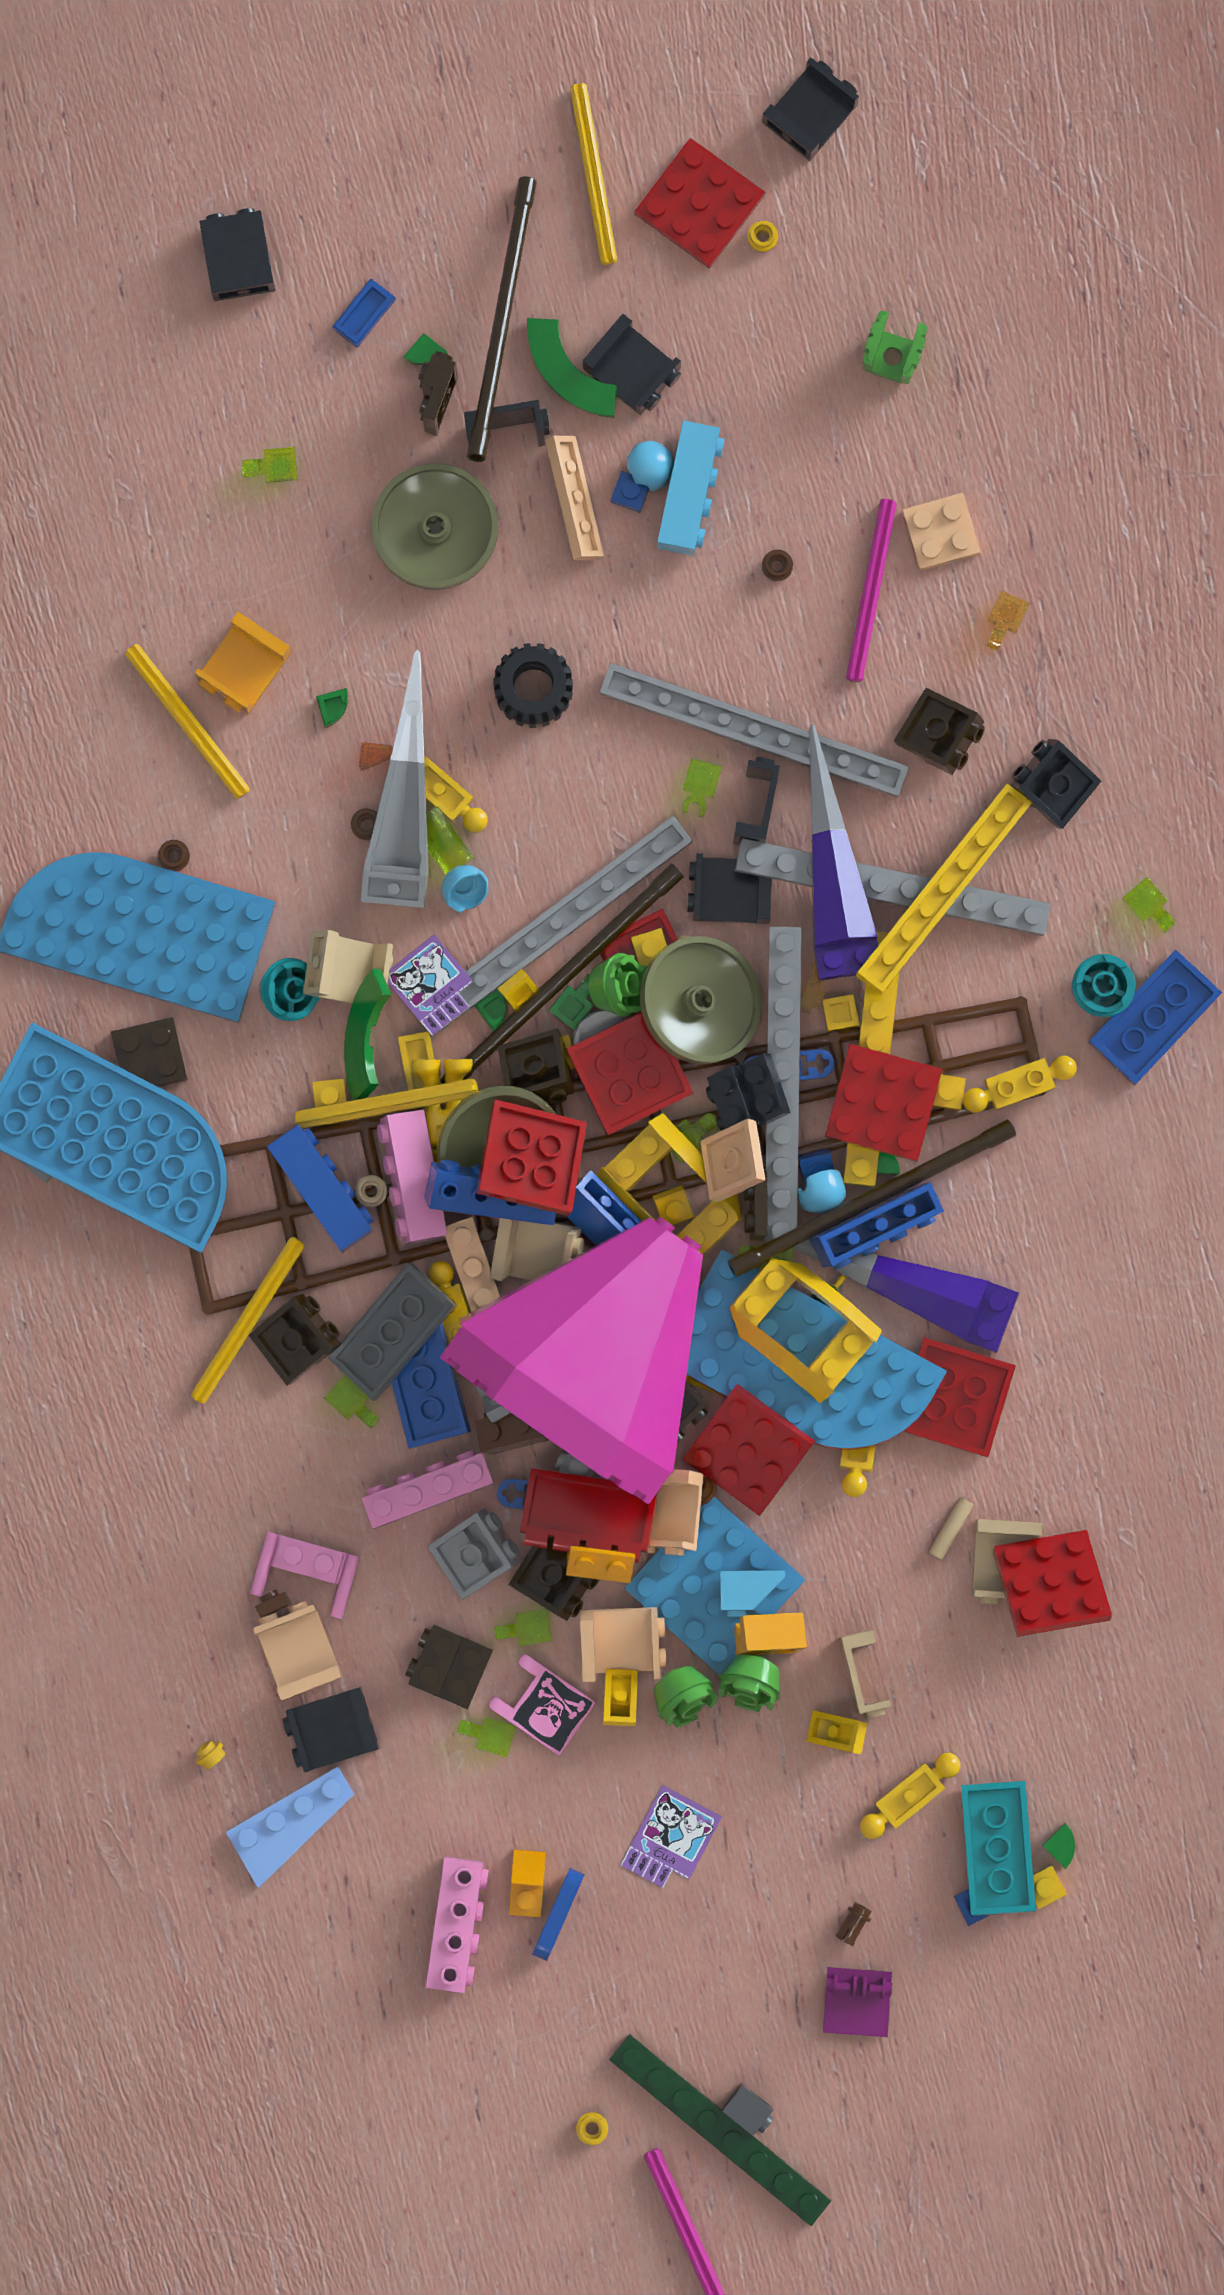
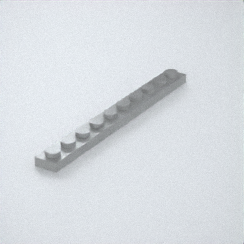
(751, 729)
(897, 888)
(574, 910)
(784, 1047)

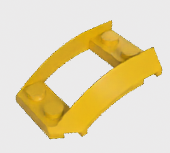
(643, 1155)
(838, 1354)

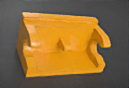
(770, 1634)

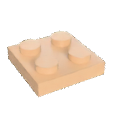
(941, 532)
(732, 1160)

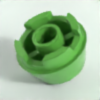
(617, 984)
(751, 1682)
(683, 1695)

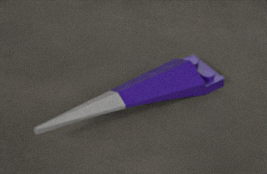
(841, 915)
(955, 1302)

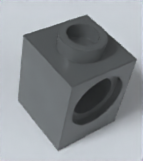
(748, 2110)

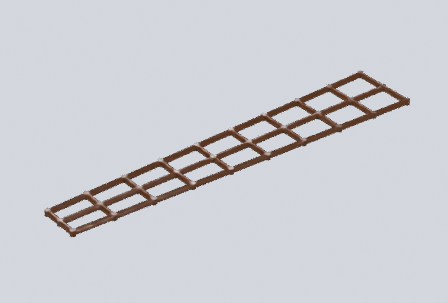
(287, 1212)

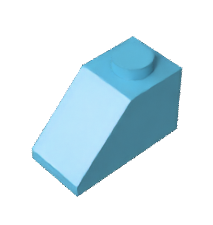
(746, 1589)

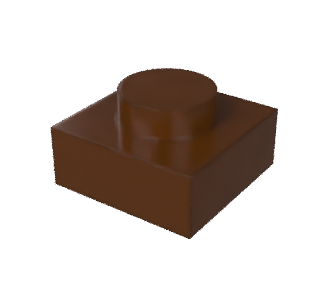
(271, 1603)

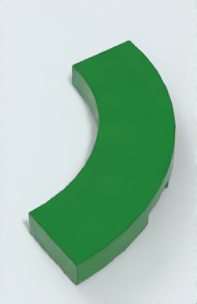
(562, 375)
(362, 1016)

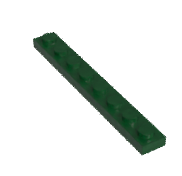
(720, 2130)

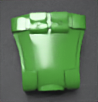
(881, 341)

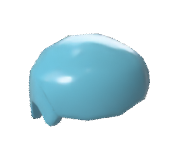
(650, 464)
(464, 887)
(823, 1192)

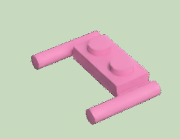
(309, 1561)

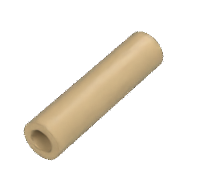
(950, 1528)

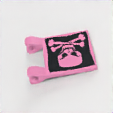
(548, 1708)

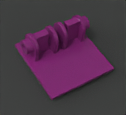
(857, 2002)

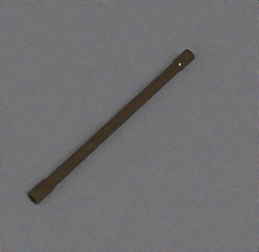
(480, 433)
(659, 887)
(756, 1256)

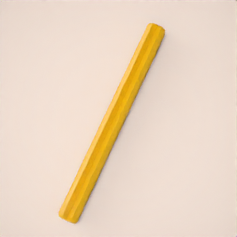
(593, 174)
(187, 721)
(385, 1103)
(247, 1320)

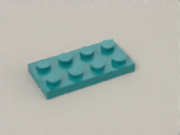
(998, 1848)

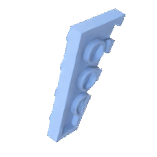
(281, 1829)

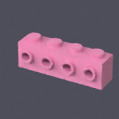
(409, 1167)
(427, 1491)
(455, 1924)

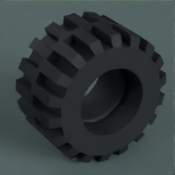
(533, 659)

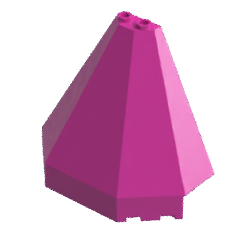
(595, 1352)

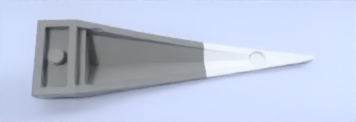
(398, 849)

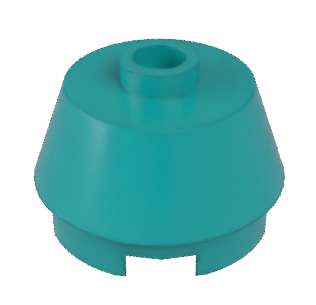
(1103, 985)
(283, 989)

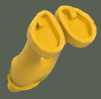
(430, 1073)

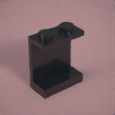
(811, 109)
(237, 254)
(632, 365)
(515, 415)
(761, 769)
(727, 894)
(331, 1730)

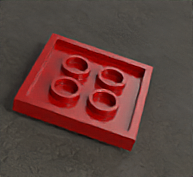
(699, 203)
(627, 1073)
(883, 1102)
(531, 1157)
(967, 1401)
(748, 1450)
(1052, 1583)

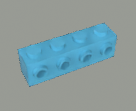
(689, 488)

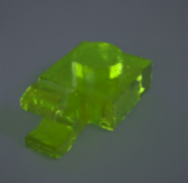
(278, 465)
(1147, 902)
(695, 1132)
(350, 1400)
(529, 1627)
(493, 1735)

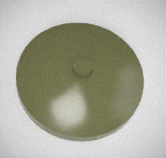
(435, 526)
(700, 1000)
(466, 1126)

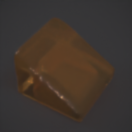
(373, 754)

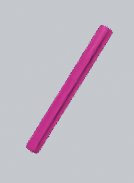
(871, 590)
(683, 2222)

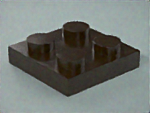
(151, 1052)
(757, 1218)

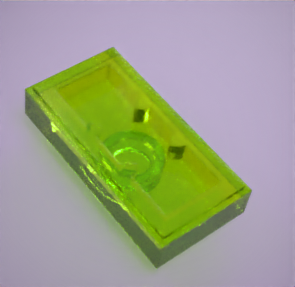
(445, 843)

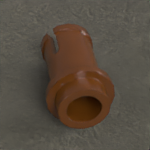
(854, 1923)

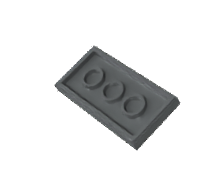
(392, 1331)

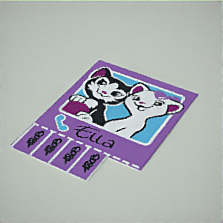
(431, 984)
(670, 1838)

